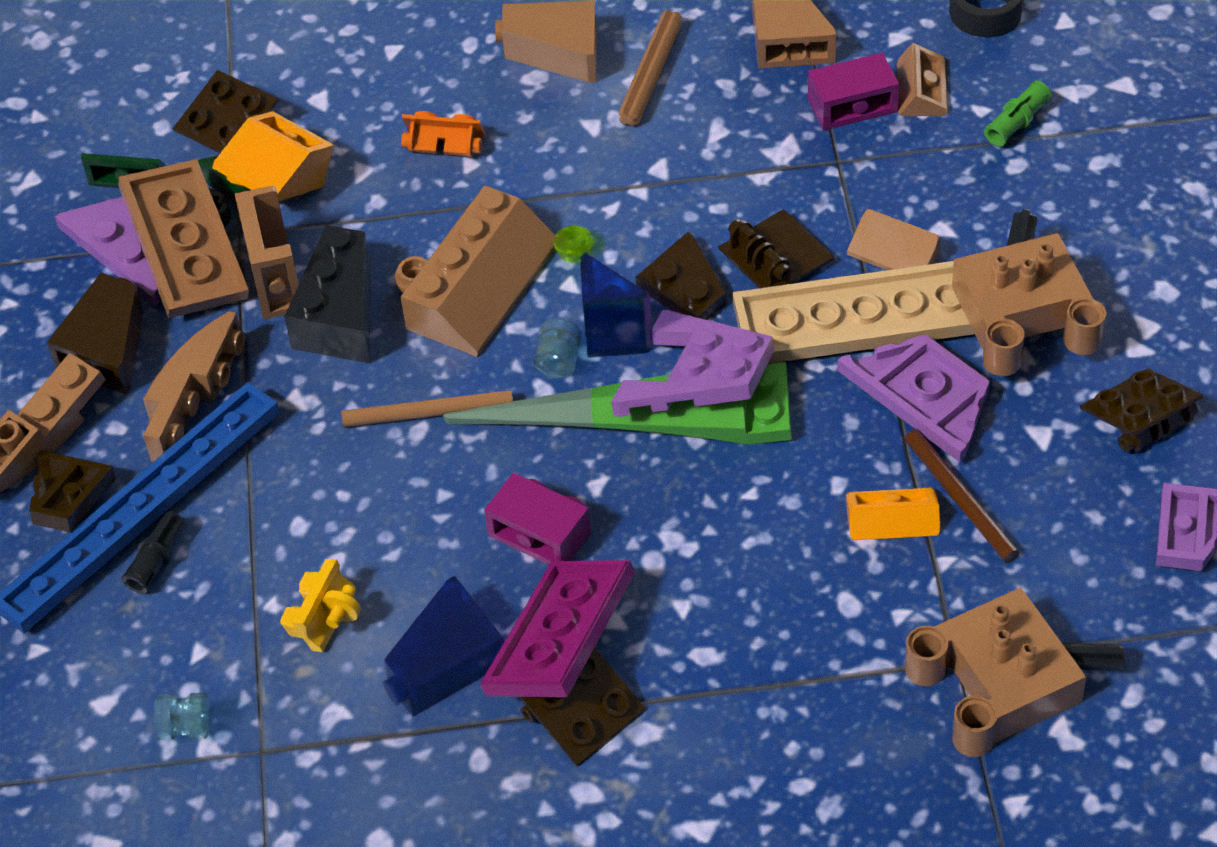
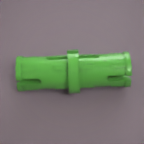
(1017, 113)

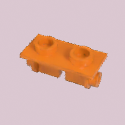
(458, 132)

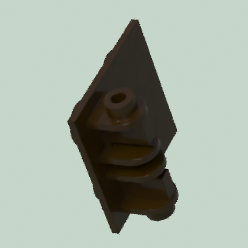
(222, 111)
(774, 250)
(1144, 408)
(590, 713)

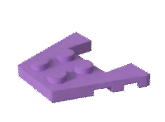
(714, 368)

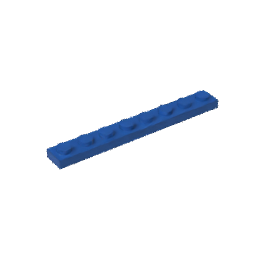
(135, 507)

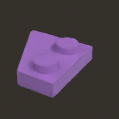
(1186, 527)

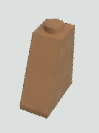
(791, 34)
(551, 36)

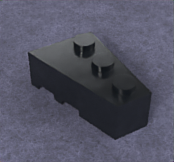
(334, 298)

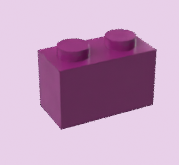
(853, 91)
(537, 520)

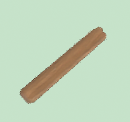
(650, 68)

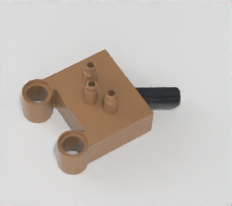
(1025, 293)
(1007, 665)

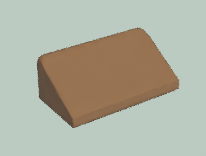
(921, 82)
(892, 243)

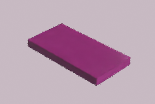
(558, 629)

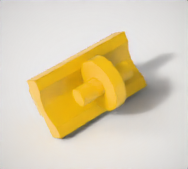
(325, 604)

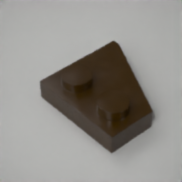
(683, 280)
(67, 490)

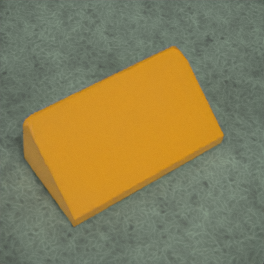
(893, 513)

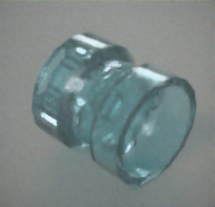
(557, 348)
(182, 716)

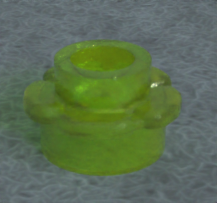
(573, 243)

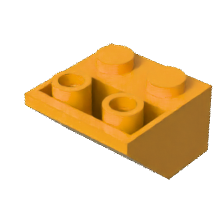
(277, 154)

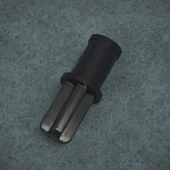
(154, 553)

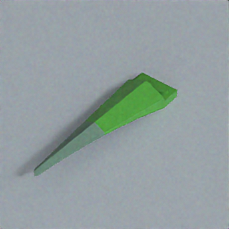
(748, 421)

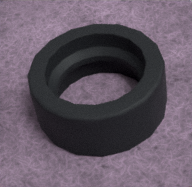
(983, 21)

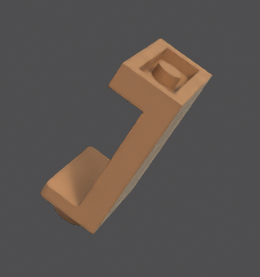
(268, 249)

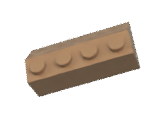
(478, 272)

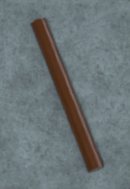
(962, 496)

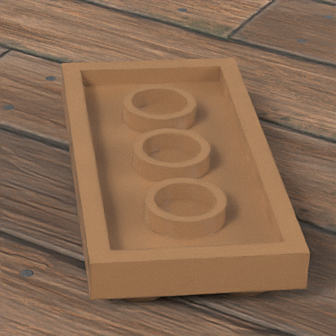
(183, 238)

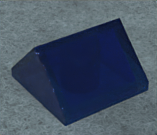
(614, 312)

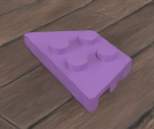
(110, 237)
(924, 389)

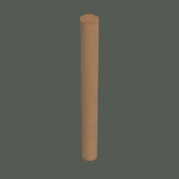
(422, 409)

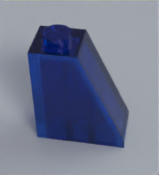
(441, 650)

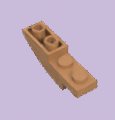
(190, 376)
(46, 418)

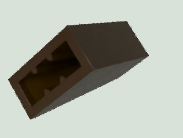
(103, 331)

